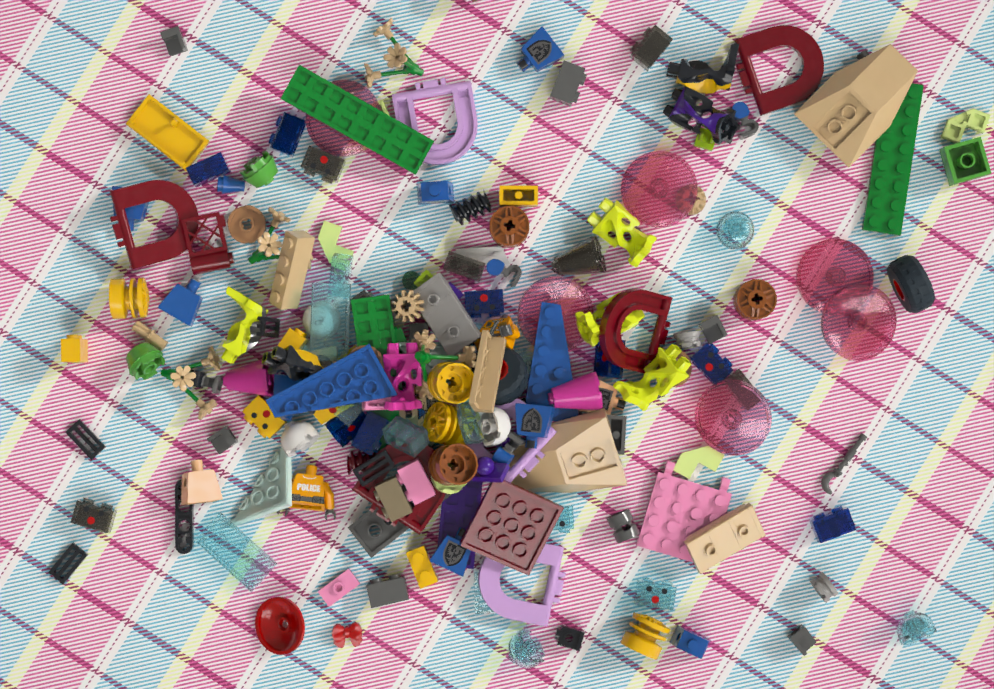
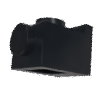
(577, 634)

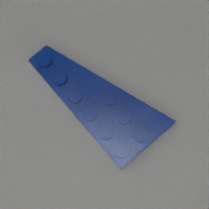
(550, 360)
(343, 383)

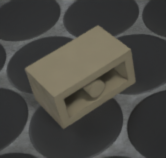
(393, 498)

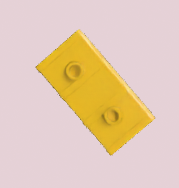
(167, 132)

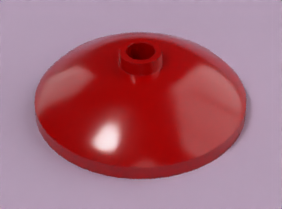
(273, 628)

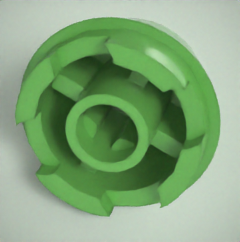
(260, 170)
(144, 361)

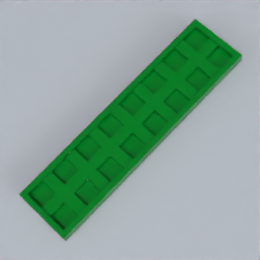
(357, 119)
(892, 168)
(375, 327)

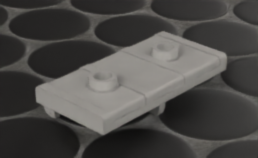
(446, 315)

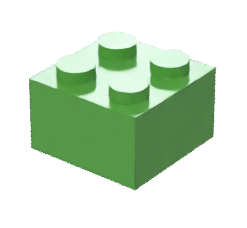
(965, 161)

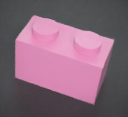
(416, 481)

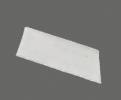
(484, 254)

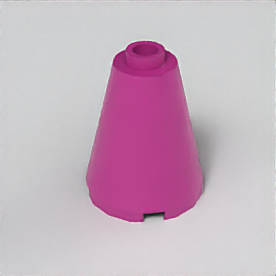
(250, 379)
(578, 393)

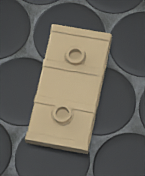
(724, 537)

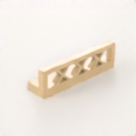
(487, 373)

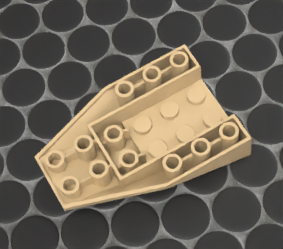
(858, 103)
(575, 458)

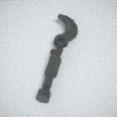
(837, 472)

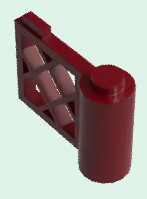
(209, 259)

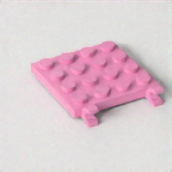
(679, 510)

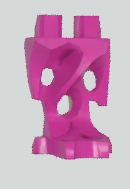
(403, 364)

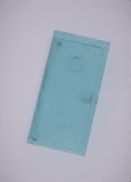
(330, 320)
(236, 552)

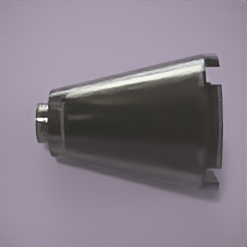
(581, 259)

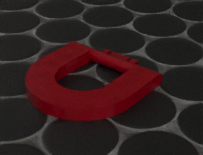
(772, 38)
(147, 192)
(612, 321)
(422, 511)

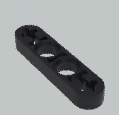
(180, 516)

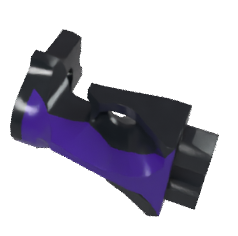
(687, 110)

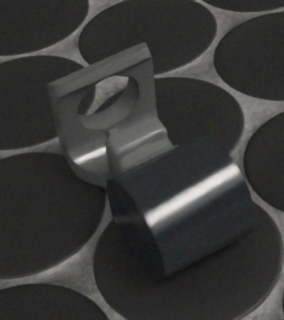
(202, 380)

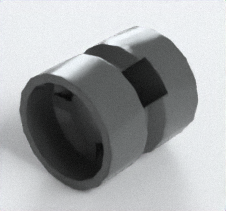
(620, 519)

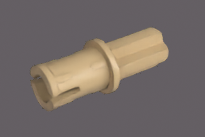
(149, 335)

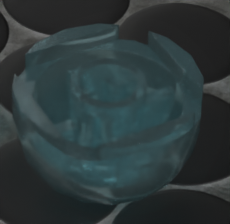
(735, 230)
(914, 627)
(525, 650)

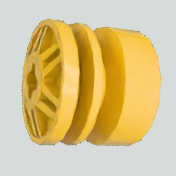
(128, 298)
(460, 378)
(443, 424)
(645, 635)

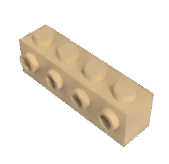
(291, 269)

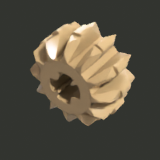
(402, 301)

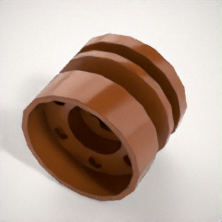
(516, 235)
(748, 309)
(463, 463)

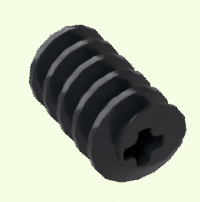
(471, 208)

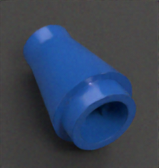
(229, 185)

